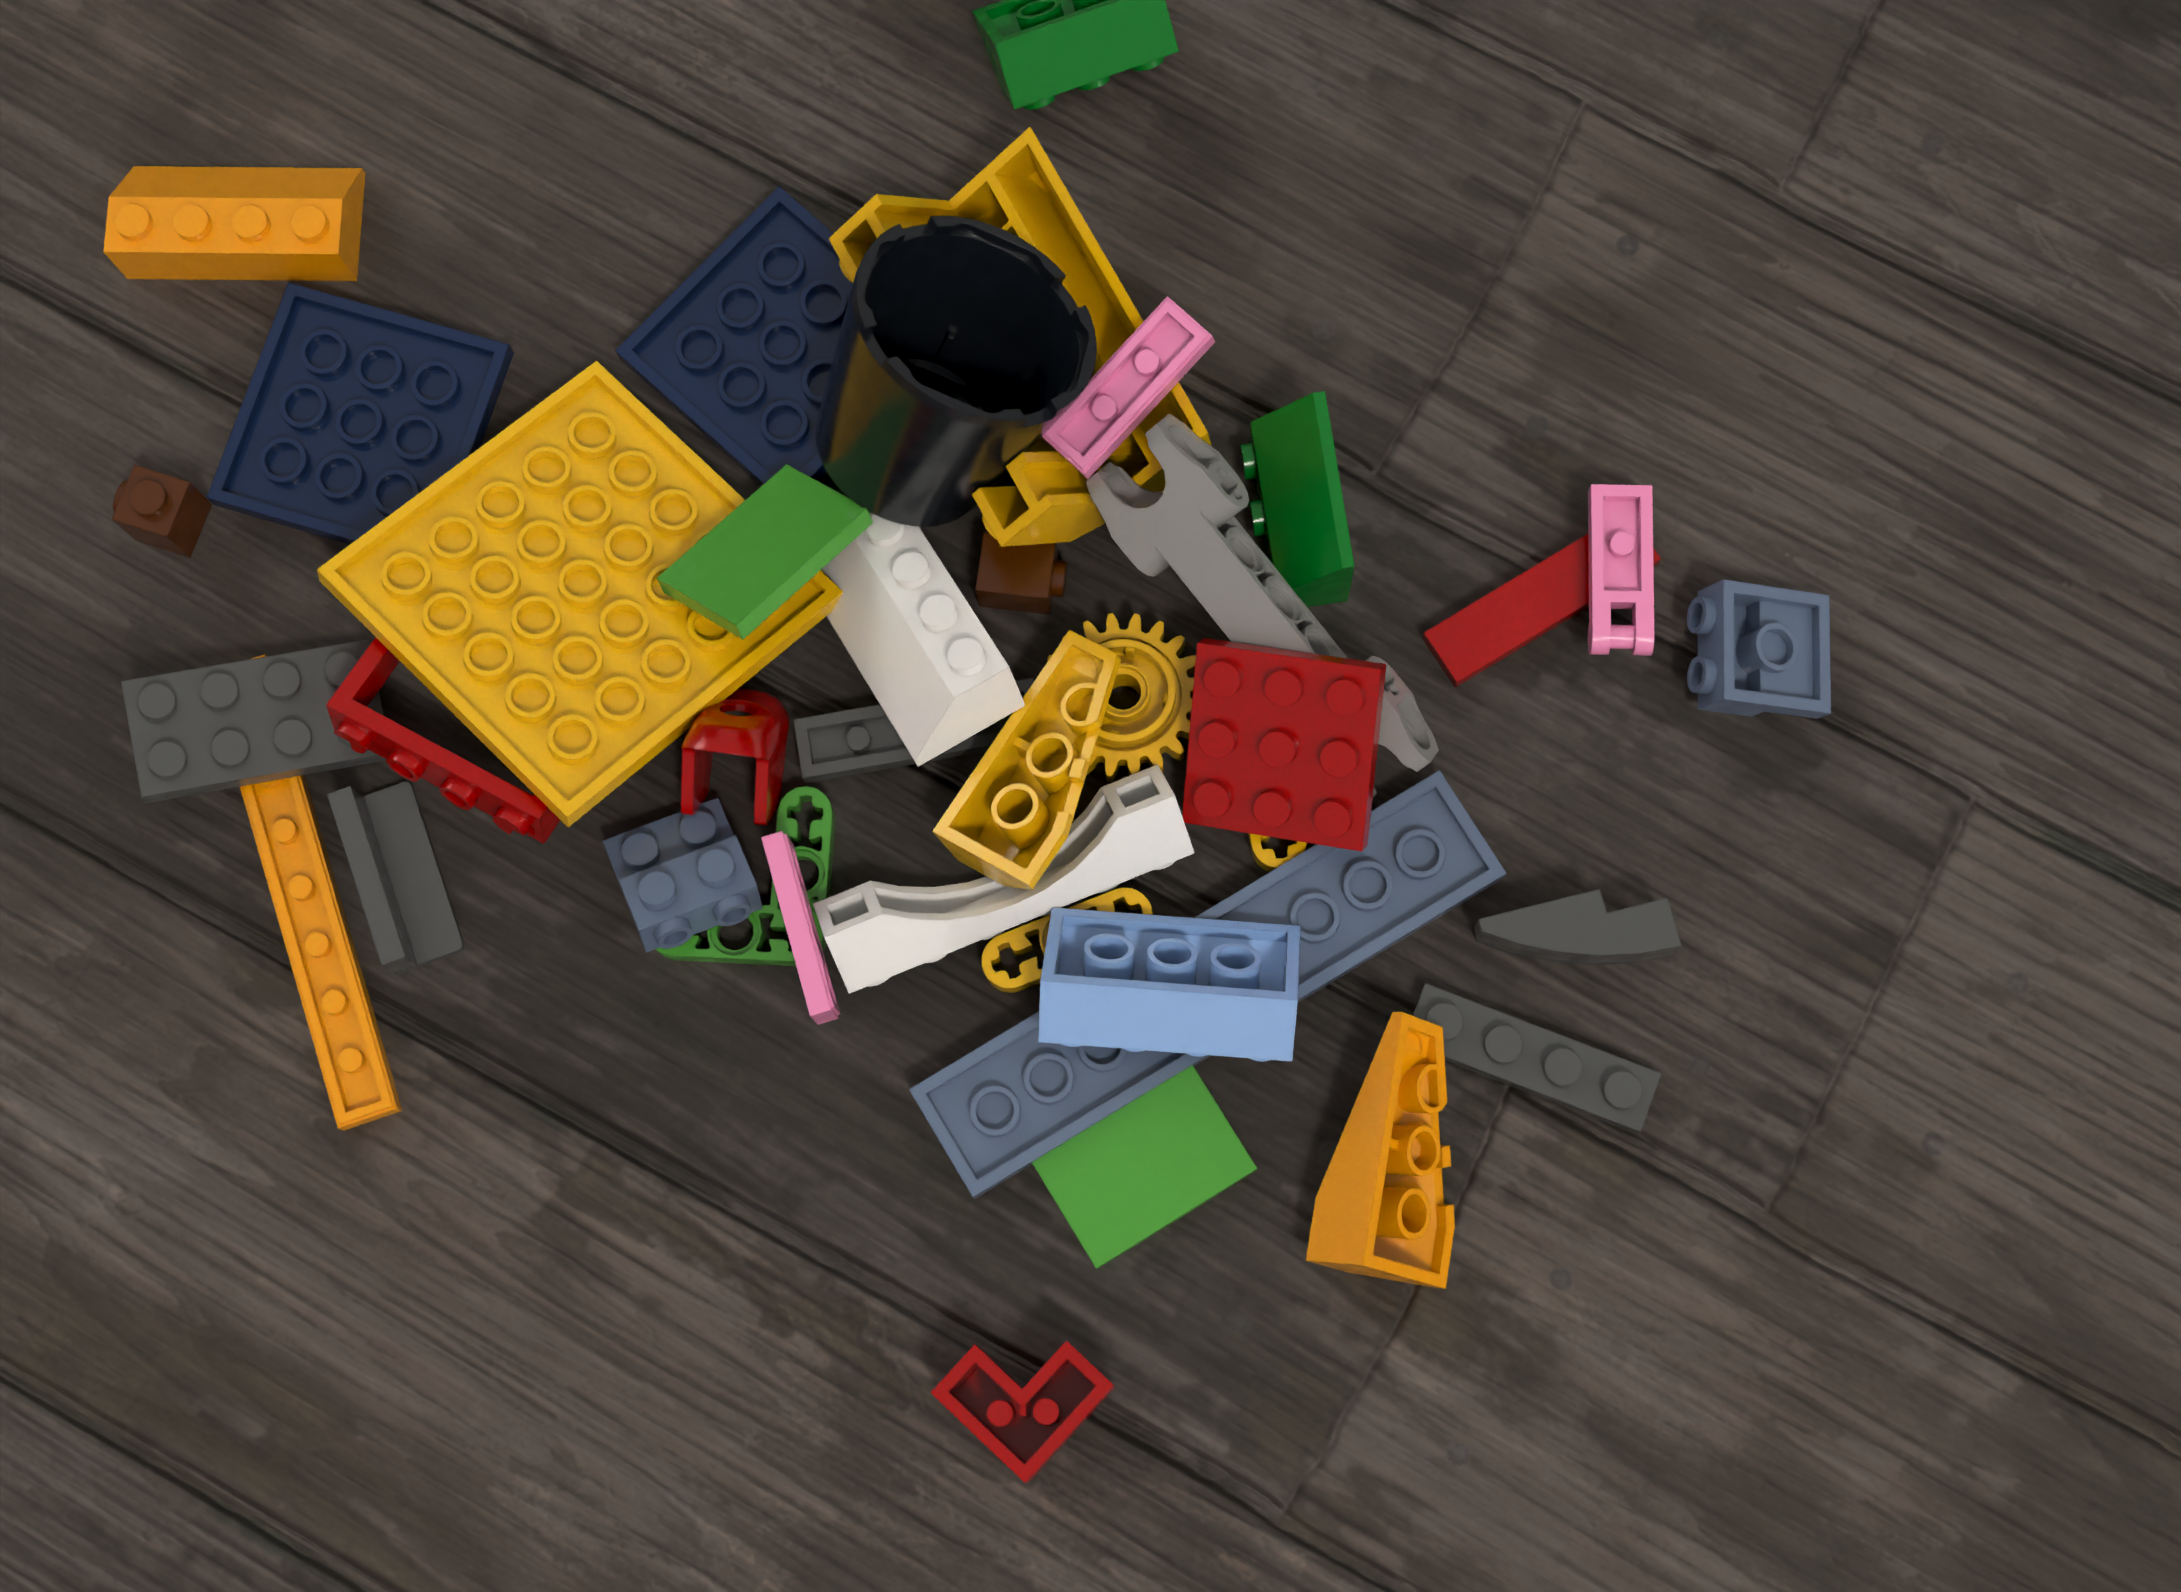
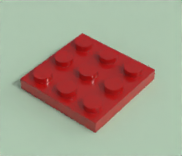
(1283, 743)

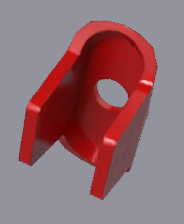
(755, 736)

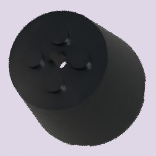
(948, 367)

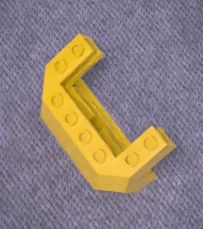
(1029, 200)

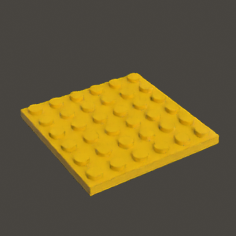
(538, 599)

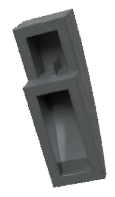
(1583, 932)

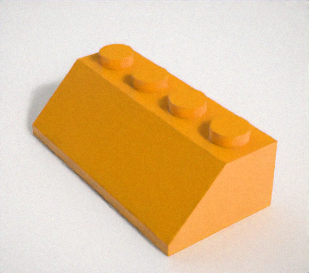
(236, 223)

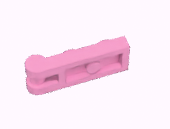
(1620, 567)

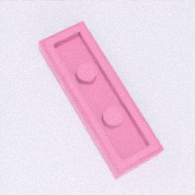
(1129, 387)
(801, 927)

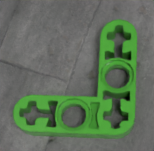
(781, 953)

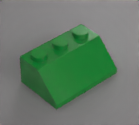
(1070, 44)
(1300, 499)

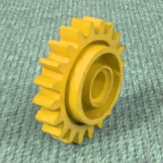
(1164, 703)

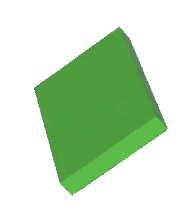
(764, 551)
(1144, 1167)

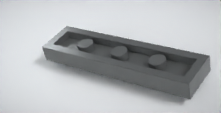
(867, 742)
(1540, 1060)

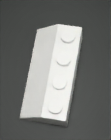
(918, 640)

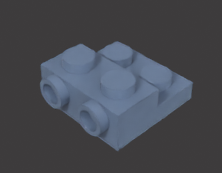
(1760, 650)
(683, 876)

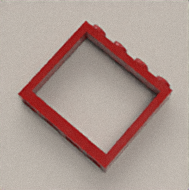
(418, 757)

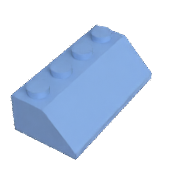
(1170, 984)

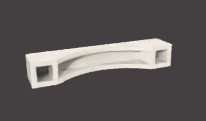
(893, 928)

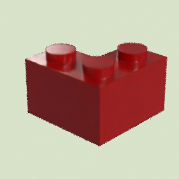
(1028, 1422)

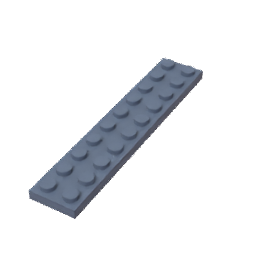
(1029, 1097)

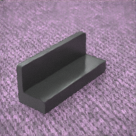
(397, 876)

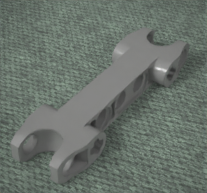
(1226, 571)

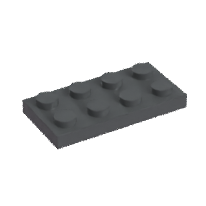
(240, 722)

